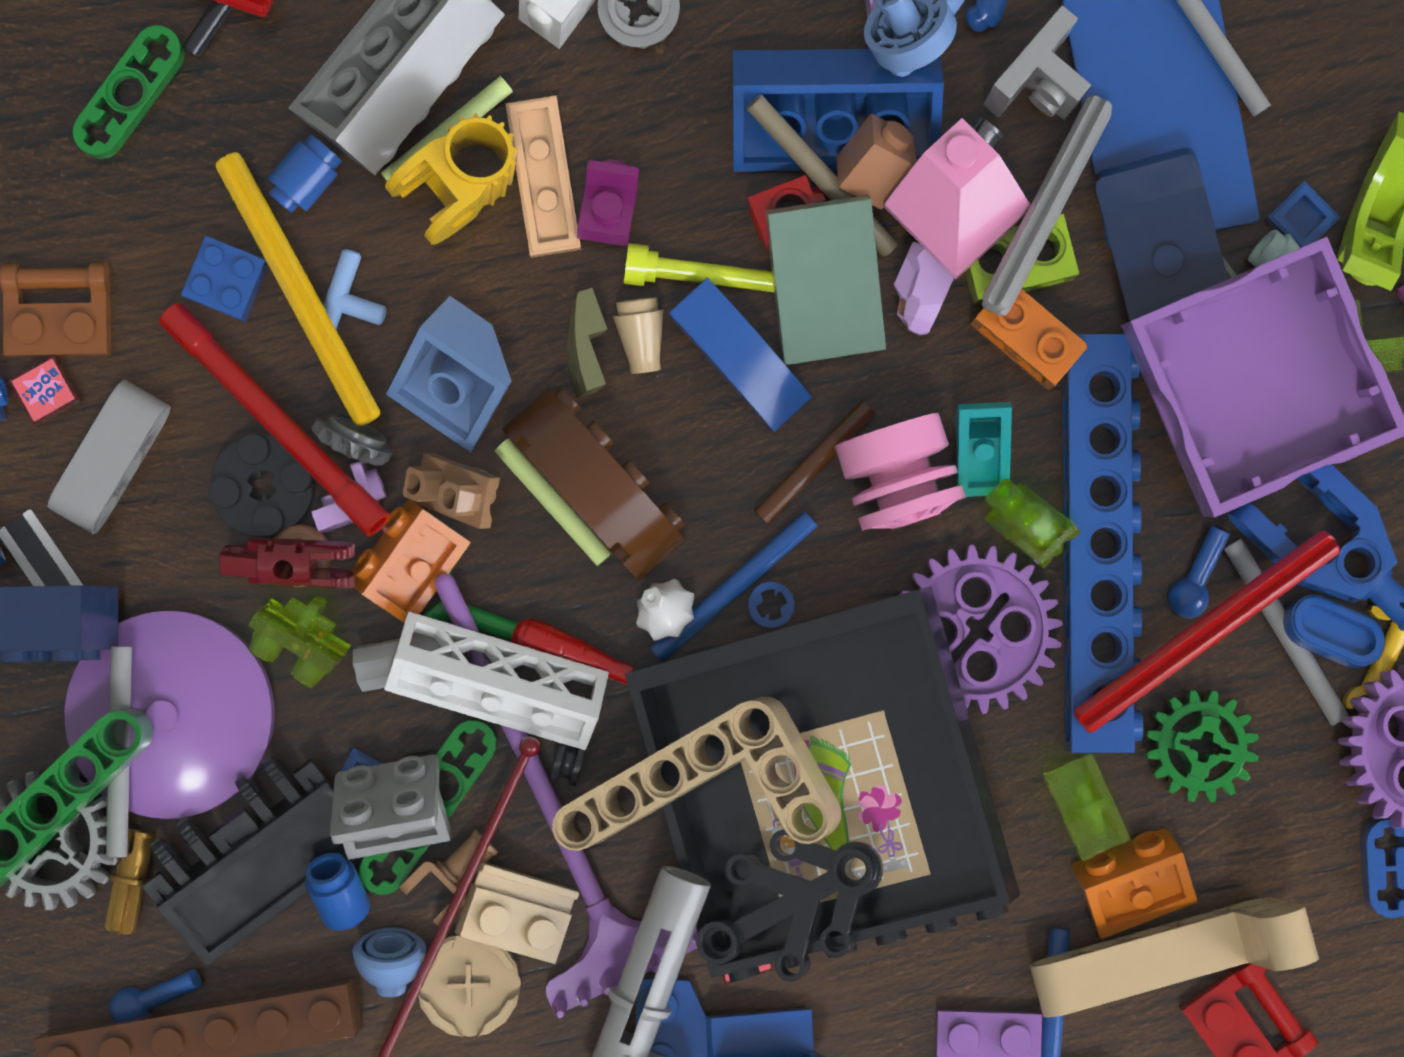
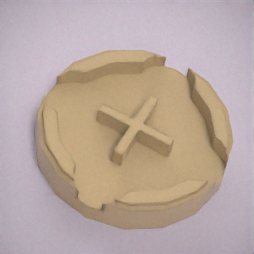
(470, 987)

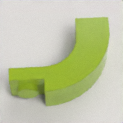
(1375, 228)

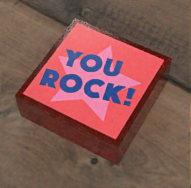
(45, 390)

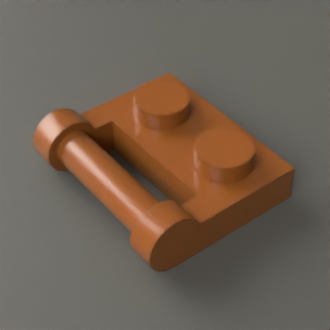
(56, 327)

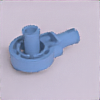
(920, 32)

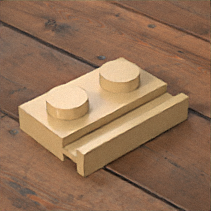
(516, 912)

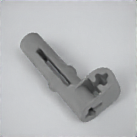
(675, 908)

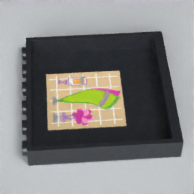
(891, 740)

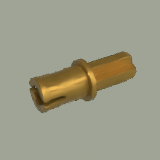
(127, 884)

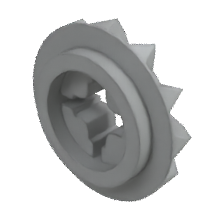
(645, 31)

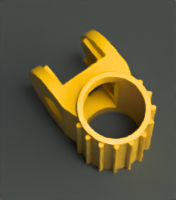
(457, 191)

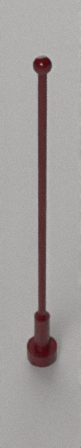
(529, 747)

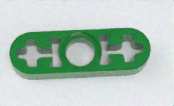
(123, 70)

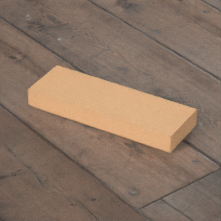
(543, 176)

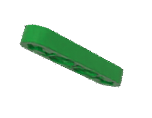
(478, 761)

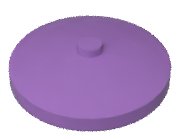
(205, 707)

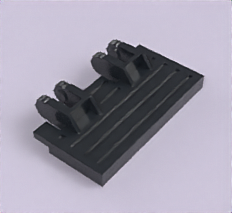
(258, 865)

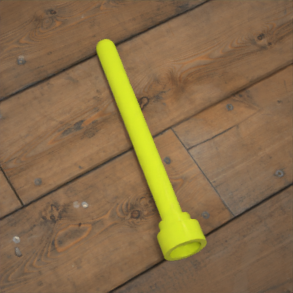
(646, 266)

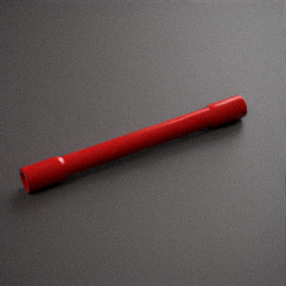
(348, 494)

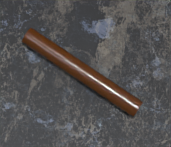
(814, 462)

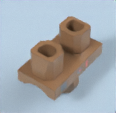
(452, 489)

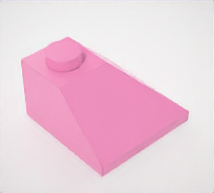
(958, 199)

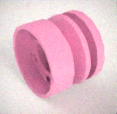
(900, 472)

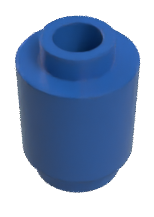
(303, 174)
(336, 891)

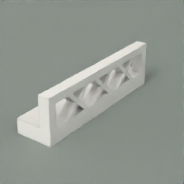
(496, 690)

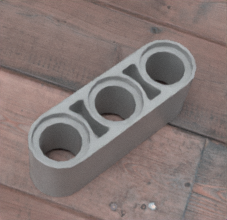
(109, 456)

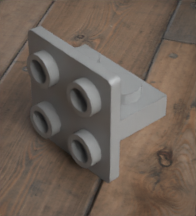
(389, 807)

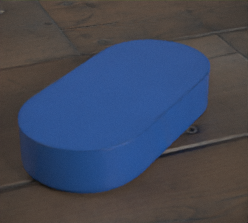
(1334, 631)

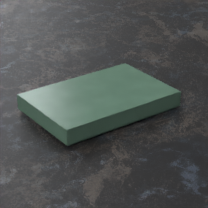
(826, 279)

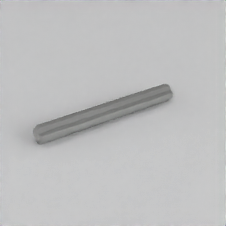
(1047, 205)

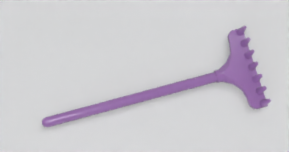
(609, 929)

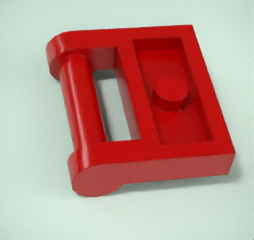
(1229, 1028)

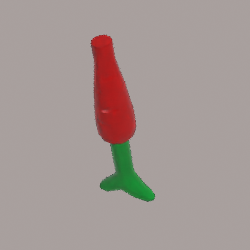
(541, 637)

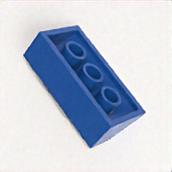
(826, 101)

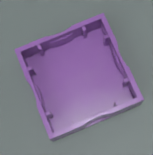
(1265, 378)

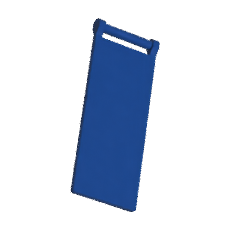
(1163, 96)

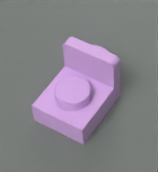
(331, 516)

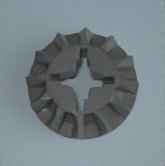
(352, 440)

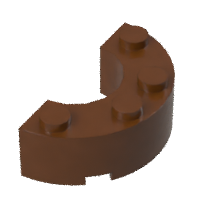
(594, 483)

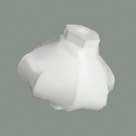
(665, 609)

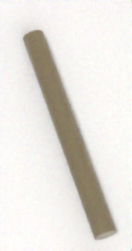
(810, 162)

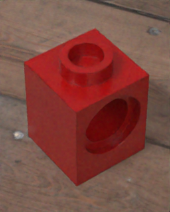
(795, 190)

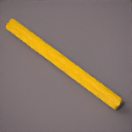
(297, 289)

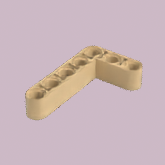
(697, 768)
(1254, 932)

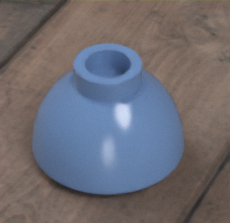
(389, 959)

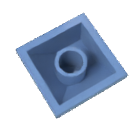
(453, 374)

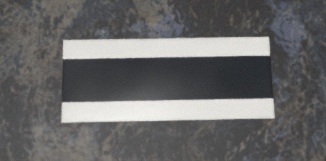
(37, 552)

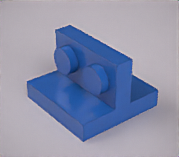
(761, 1034)

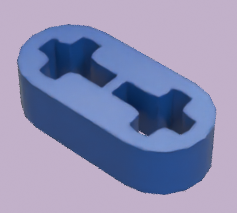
(1375, 868)

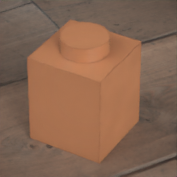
(876, 159)

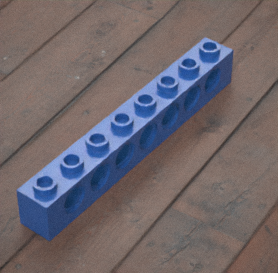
(1082, 569)

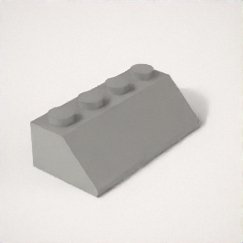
(392, 73)

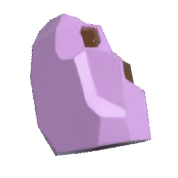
(921, 289)

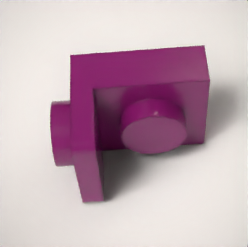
(608, 202)

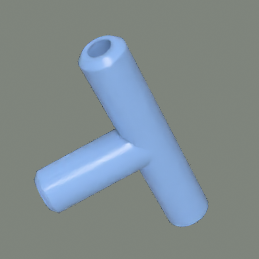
(340, 301)

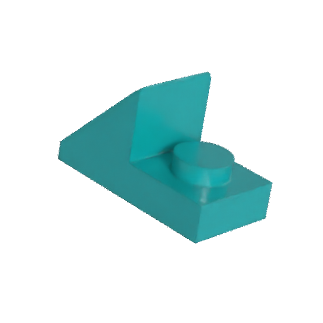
(982, 446)

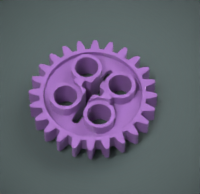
(1012, 661)
(1374, 751)

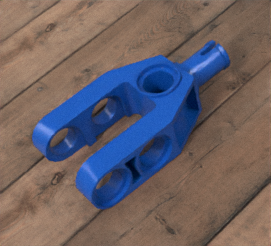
(1367, 538)

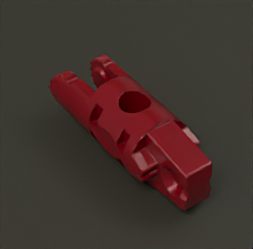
(264, 562)

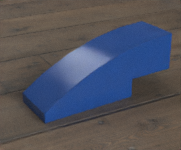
(740, 354)

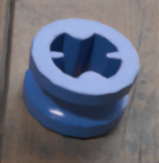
(785, 610)

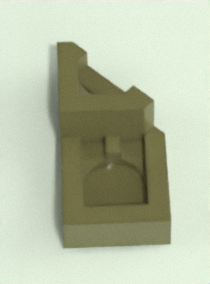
(584, 324)

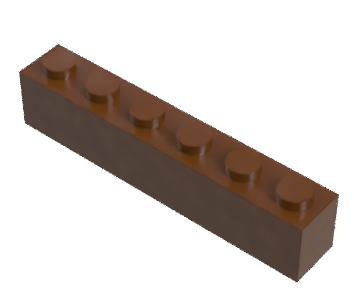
(219, 1027)

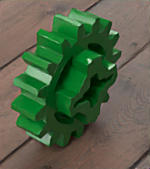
(1205, 721)

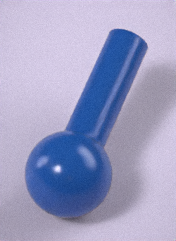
(1189, 595)
(134, 1002)

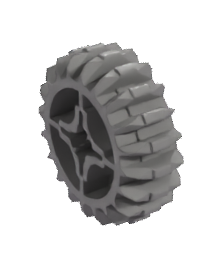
(68, 852)

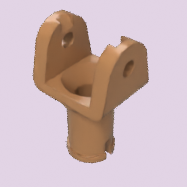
(451, 870)

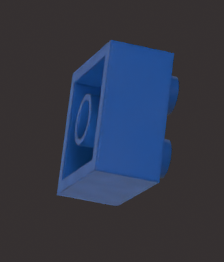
(225, 279)

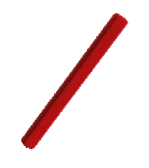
(1206, 631)

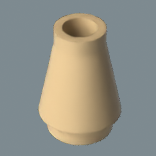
(640, 332)

